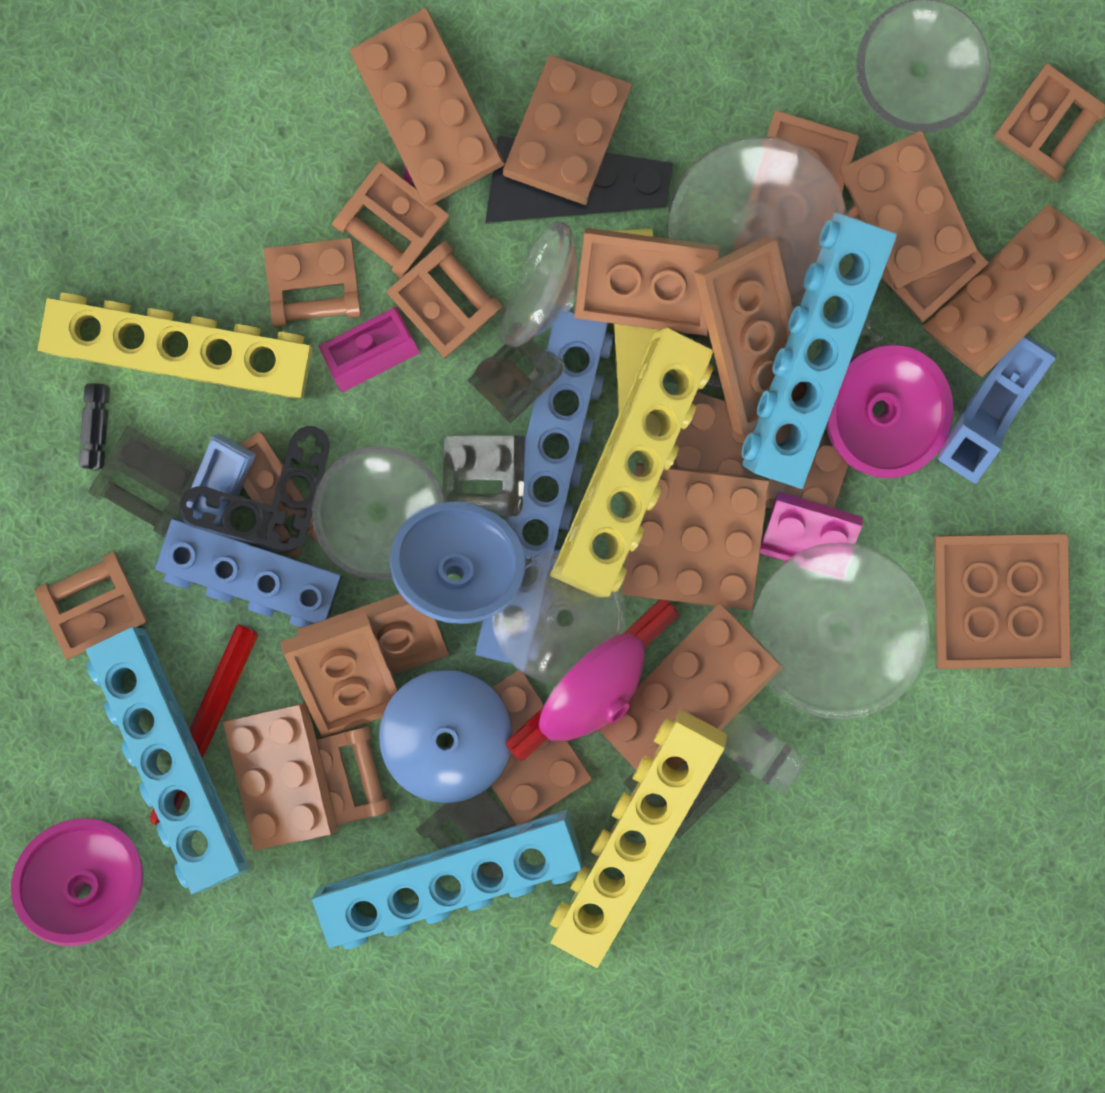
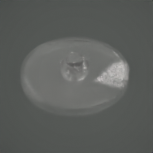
(758, 191)
(843, 630)

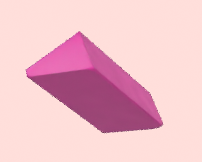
(368, 349)

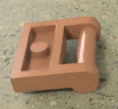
(1038, 115)
(400, 208)
(312, 267)
(434, 310)
(96, 618)
(337, 778)

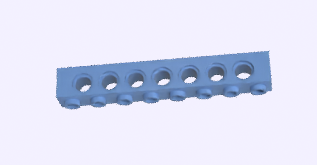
(565, 335)

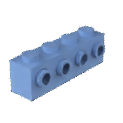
(247, 572)

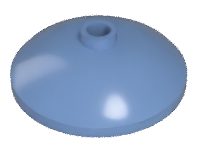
(461, 542)
(450, 704)

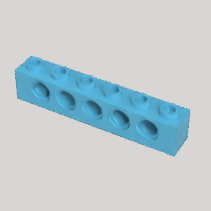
(824, 374)
(188, 773)
(549, 834)

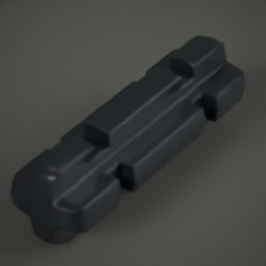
(94, 426)

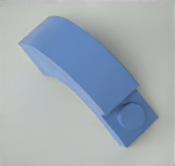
(993, 406)

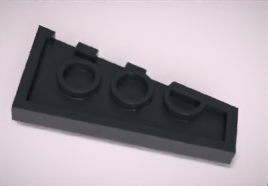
(621, 186)

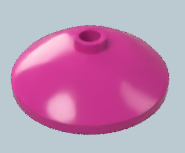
(913, 418)
(594, 690)
(64, 863)

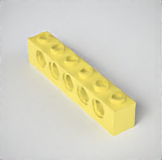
(62, 338)
(577, 561)
(590, 935)

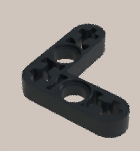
(266, 515)

